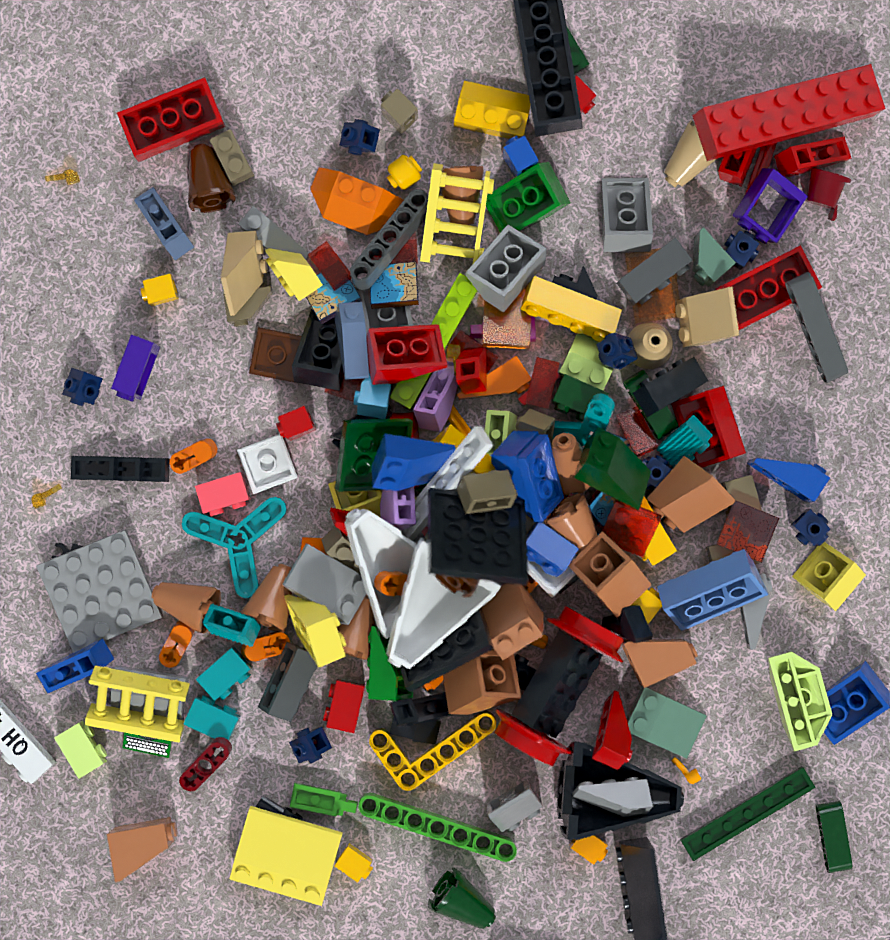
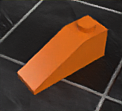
(503, 380)

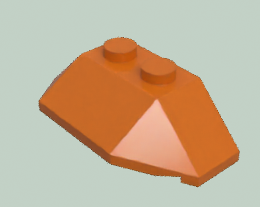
(353, 201)

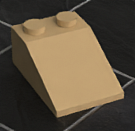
(242, 268)
(707, 317)

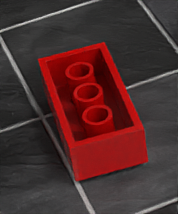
(171, 119)
(764, 288)

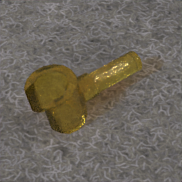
(69, 175)
(453, 352)
(38, 499)

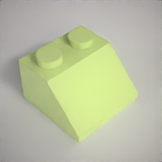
(584, 363)

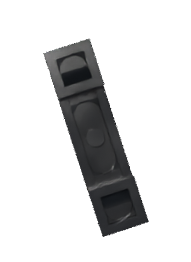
(420, 710)

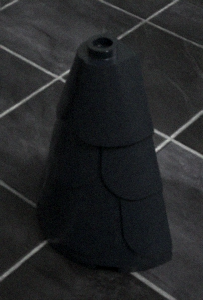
(585, 819)

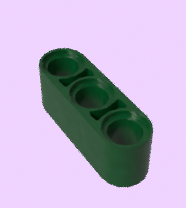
(661, 421)
(835, 837)

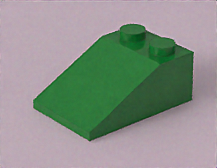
(527, 198)

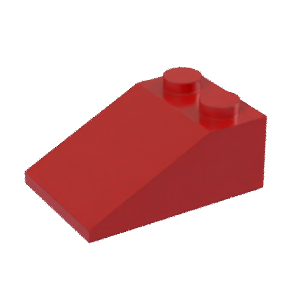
(404, 352)

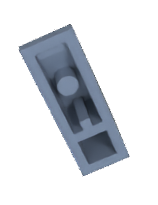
(164, 223)
(352, 340)

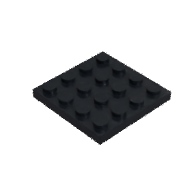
(476, 544)
(458, 648)

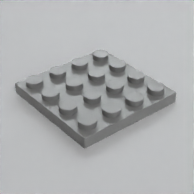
(99, 590)

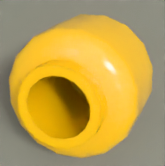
(404, 172)

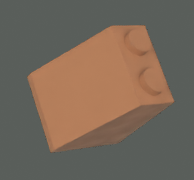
(688, 496)
(610, 574)
(513, 619)
(658, 658)
(482, 684)
(138, 844)

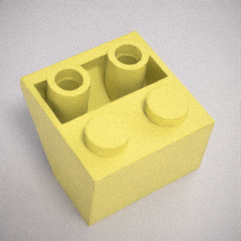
(296, 273)

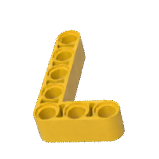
(433, 753)

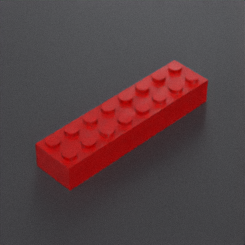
(788, 112)

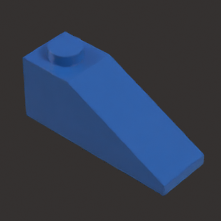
(75, 666)

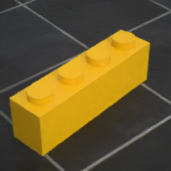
(570, 309)

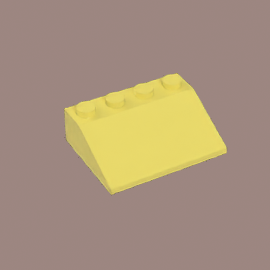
(285, 855)

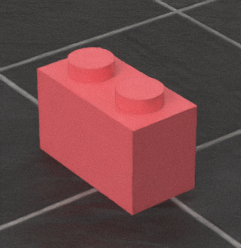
(223, 493)

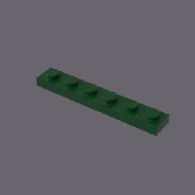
(747, 813)

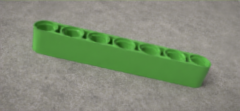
(446, 835)

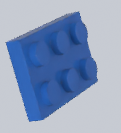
(540, 478)

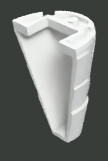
(376, 549)
(429, 611)

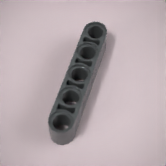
(389, 250)
(816, 327)

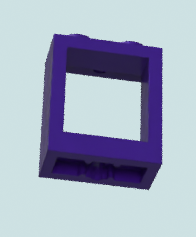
(783, 186)
(135, 368)

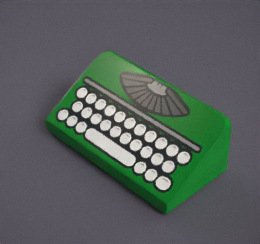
(147, 745)

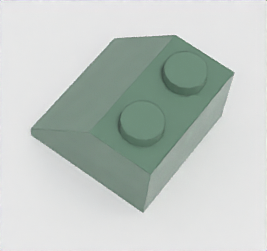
(709, 259)

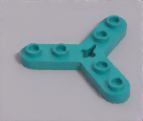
(597, 415)
(240, 556)

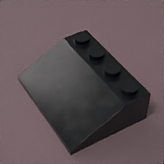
(642, 889)

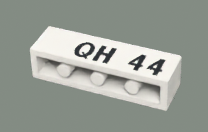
(22, 748)

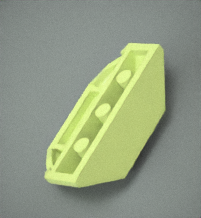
(800, 699)

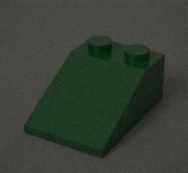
(613, 468)

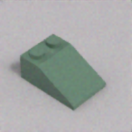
(664, 722)

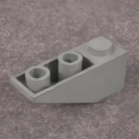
(622, 798)

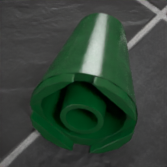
(461, 901)

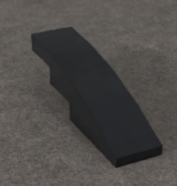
(120, 468)

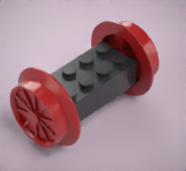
(557, 686)

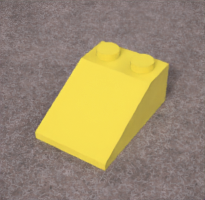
(316, 630)

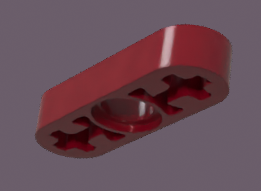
(206, 754)

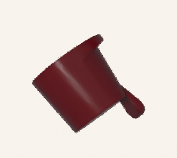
(825, 190)

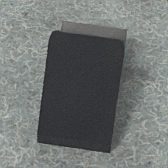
(583, 285)
(630, 624)
(419, 733)

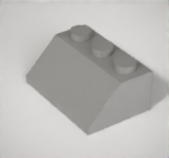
(506, 267)
(138, 700)

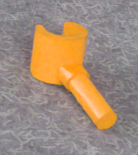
(692, 776)

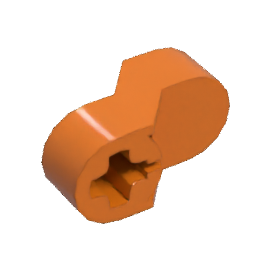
(203, 451)
(390, 582)
(275, 644)
(172, 653)

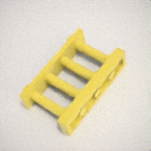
(437, 202)
(136, 722)

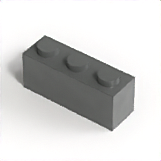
(655, 272)
(288, 683)

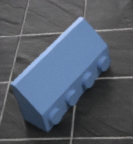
(712, 590)

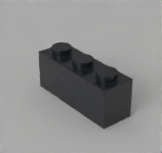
(669, 385)

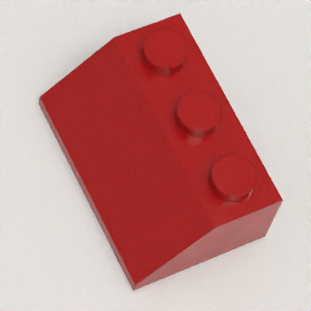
(715, 413)

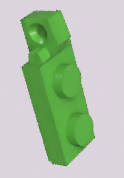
(321, 800)

